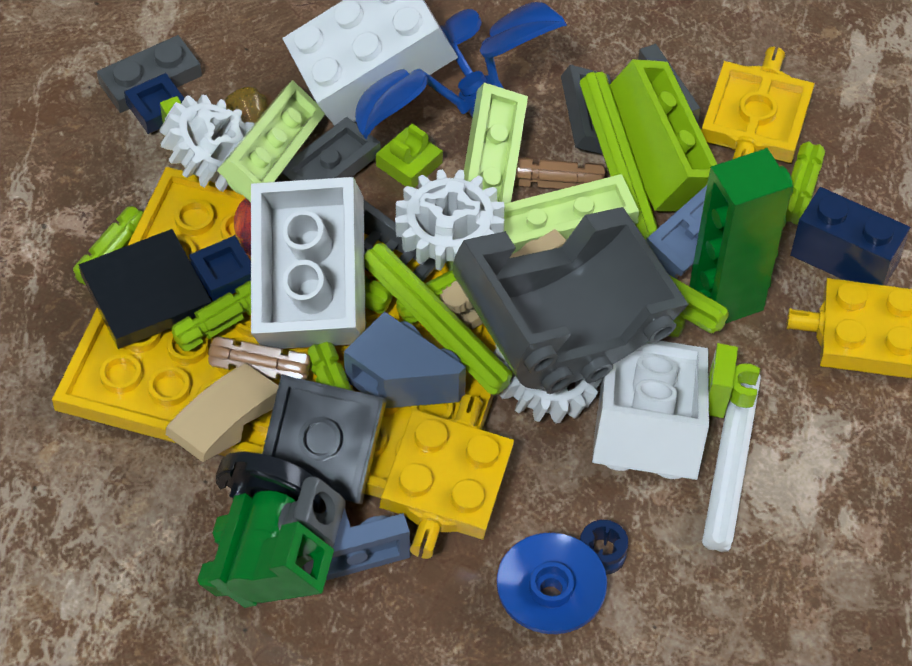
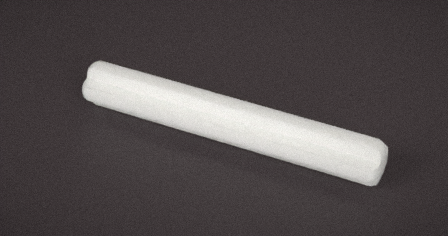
(729, 475)

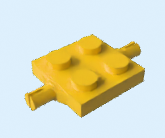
(758, 108)
(861, 327)
(446, 475)

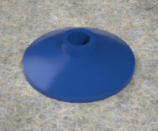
(551, 562)

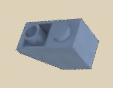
(403, 366)

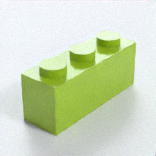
(662, 134)

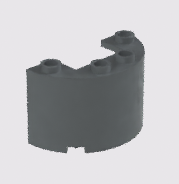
(571, 306)

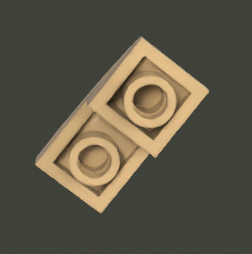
(218, 413)

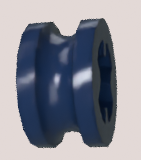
(607, 531)

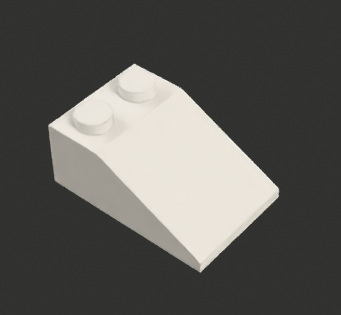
(655, 411)

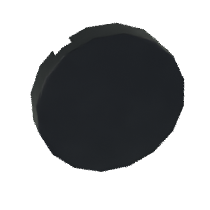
(259, 472)

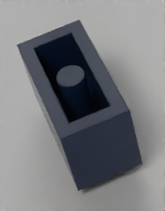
(849, 239)

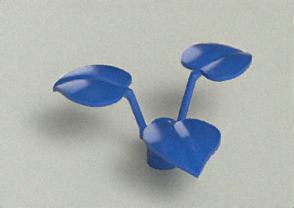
(401, 88)

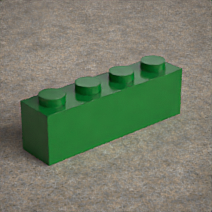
(741, 232)

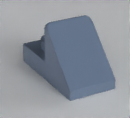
(367, 545)

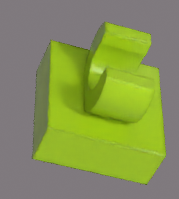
(409, 156)
(726, 381)

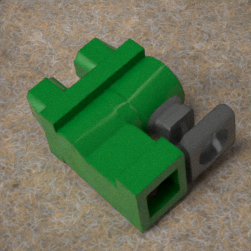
(269, 541)

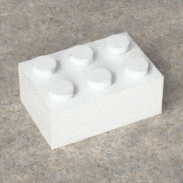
(362, 43)
(307, 262)

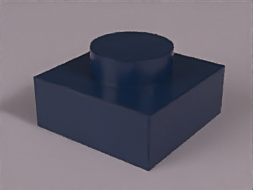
(146, 98)
(222, 267)

